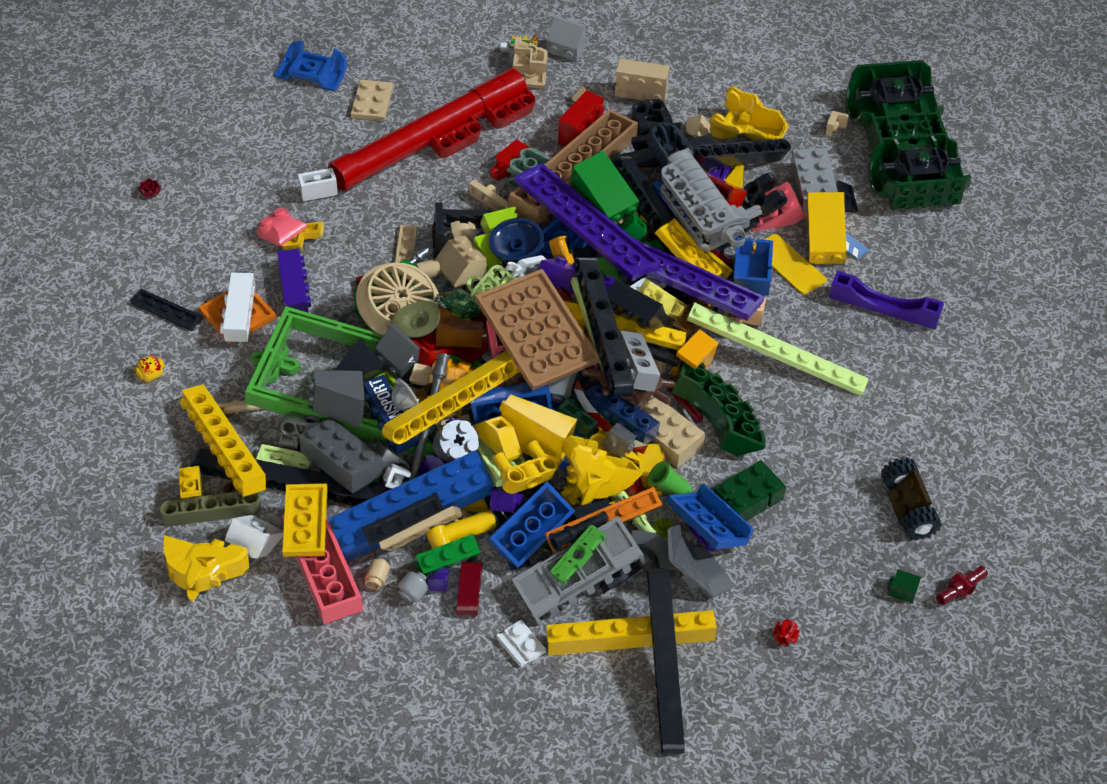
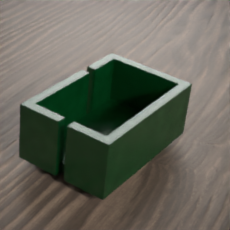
(750, 490)

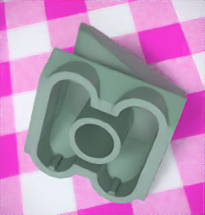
(528, 159)

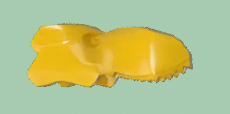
(748, 118)

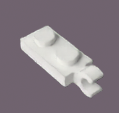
(525, 266)

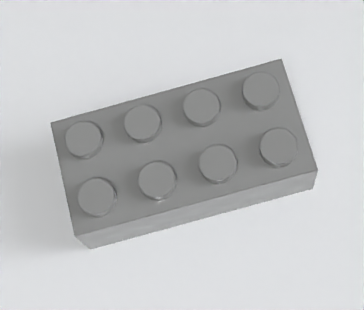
(812, 173)

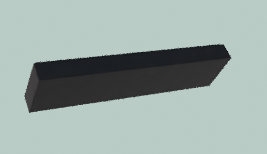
(166, 309)
(402, 519)

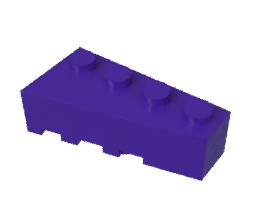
(562, 272)

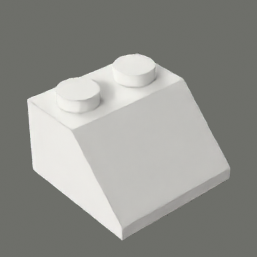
(254, 534)

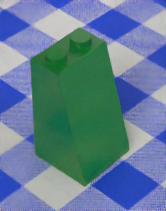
(604, 187)

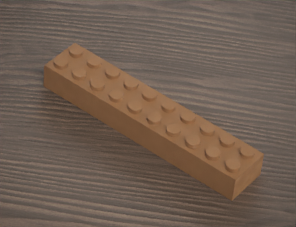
(608, 133)

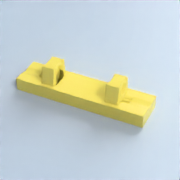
(672, 306)

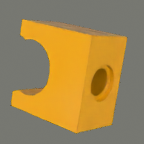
(697, 350)

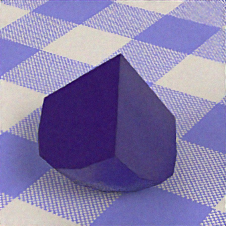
(439, 579)

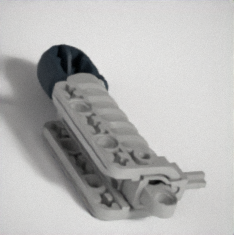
(696, 192)

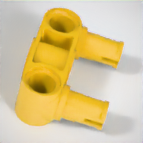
(528, 473)

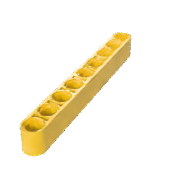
(450, 399)

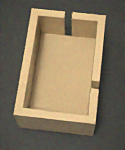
(641, 80)

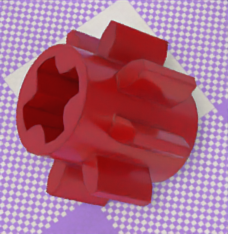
(786, 632)

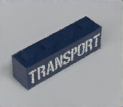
(378, 396)

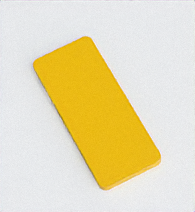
(794, 267)

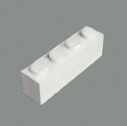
(238, 307)

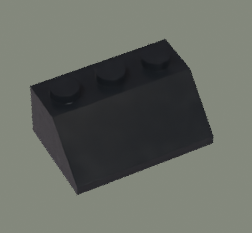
(636, 306)

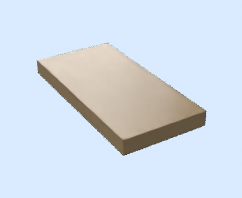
(420, 528)

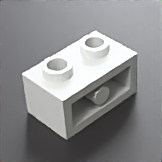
(317, 184)

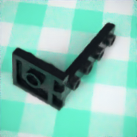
(444, 218)

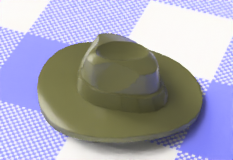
(417, 318)

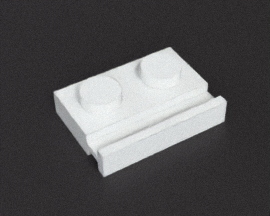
(521, 643)

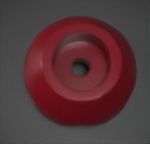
(149, 188)

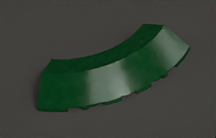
(721, 404)

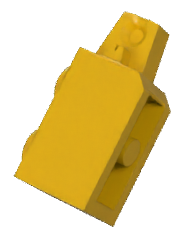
(647, 461)

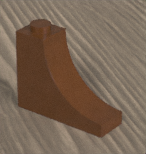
(458, 332)

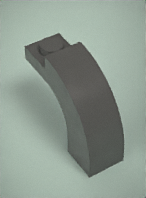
(656, 549)

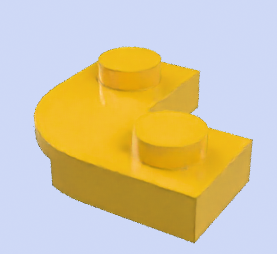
(313, 231)

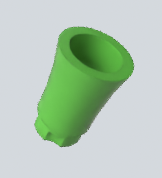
(668, 480)

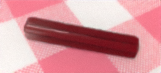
(694, 413)

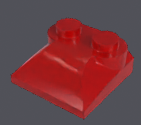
(429, 350)

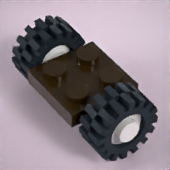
(910, 499)

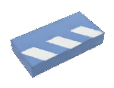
(854, 247)

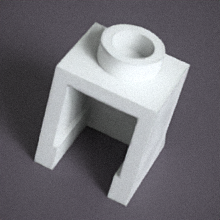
(394, 475)

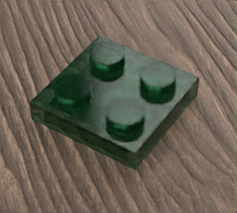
(459, 303)

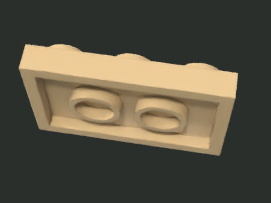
(372, 100)

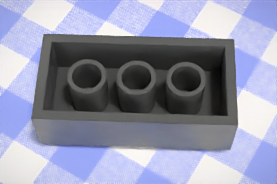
(341, 455)

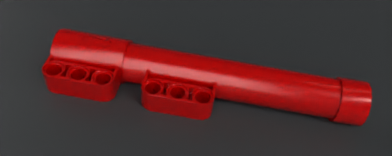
(497, 99)

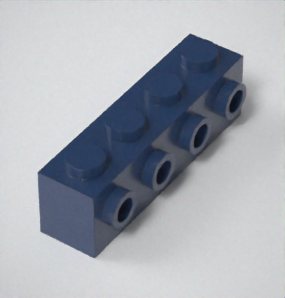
(623, 412)

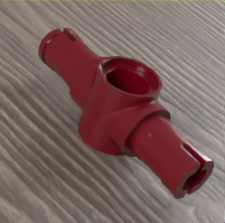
(961, 585)

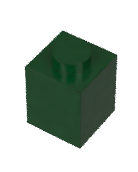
(904, 585)

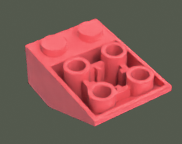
(787, 215)

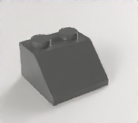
(397, 353)

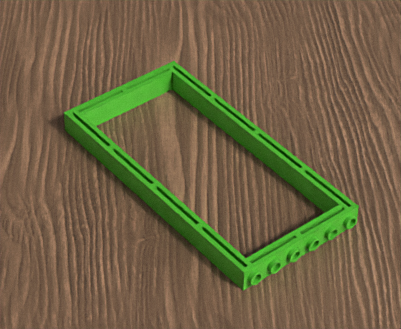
(291, 318)

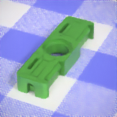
(567, 564)

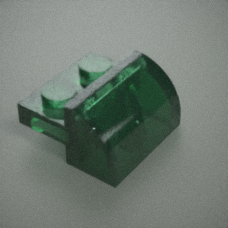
(585, 424)

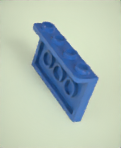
(712, 518)

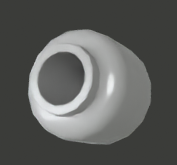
(413, 586)

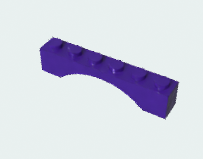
(920, 311)

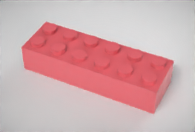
(330, 581)

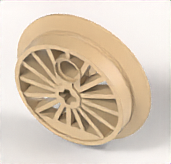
(393, 293)

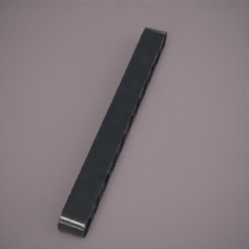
(280, 475)

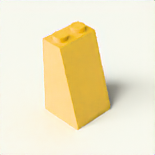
(826, 228)
(538, 423)

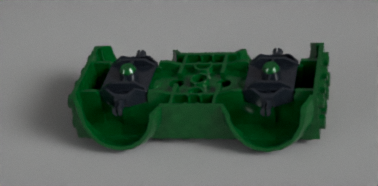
(898, 171)

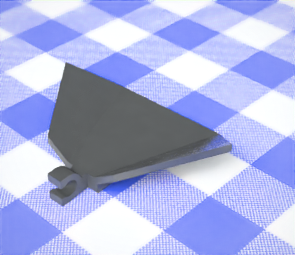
(696, 564)

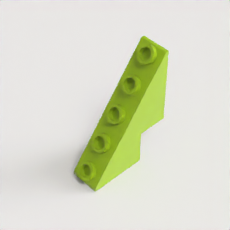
(488, 223)

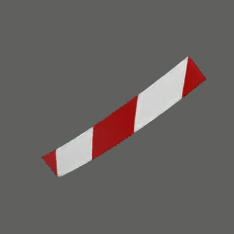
(602, 423)

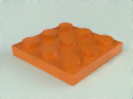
(260, 316)

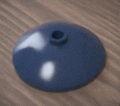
(516, 239)

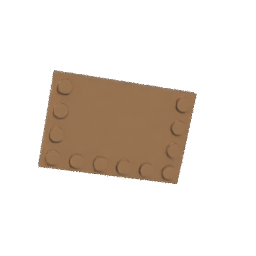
(537, 329)

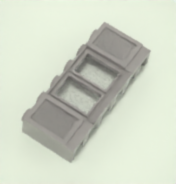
(545, 593)

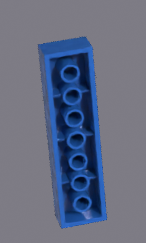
(456, 484)

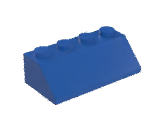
(488, 404)
(528, 524)

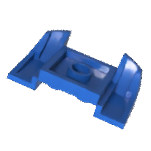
(312, 66)

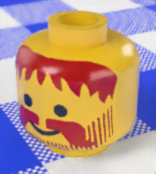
(149, 368)

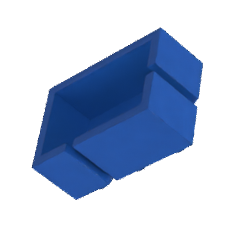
(754, 270)

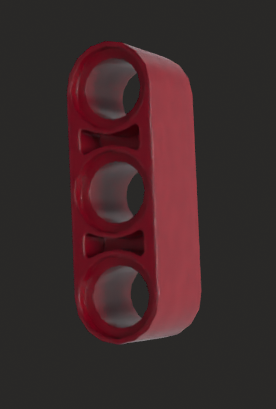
(469, 588)

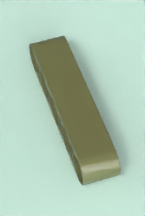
(198, 508)

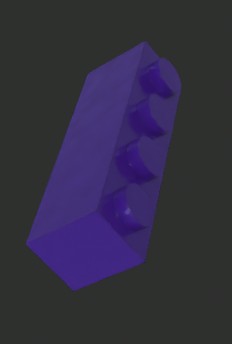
(293, 279)

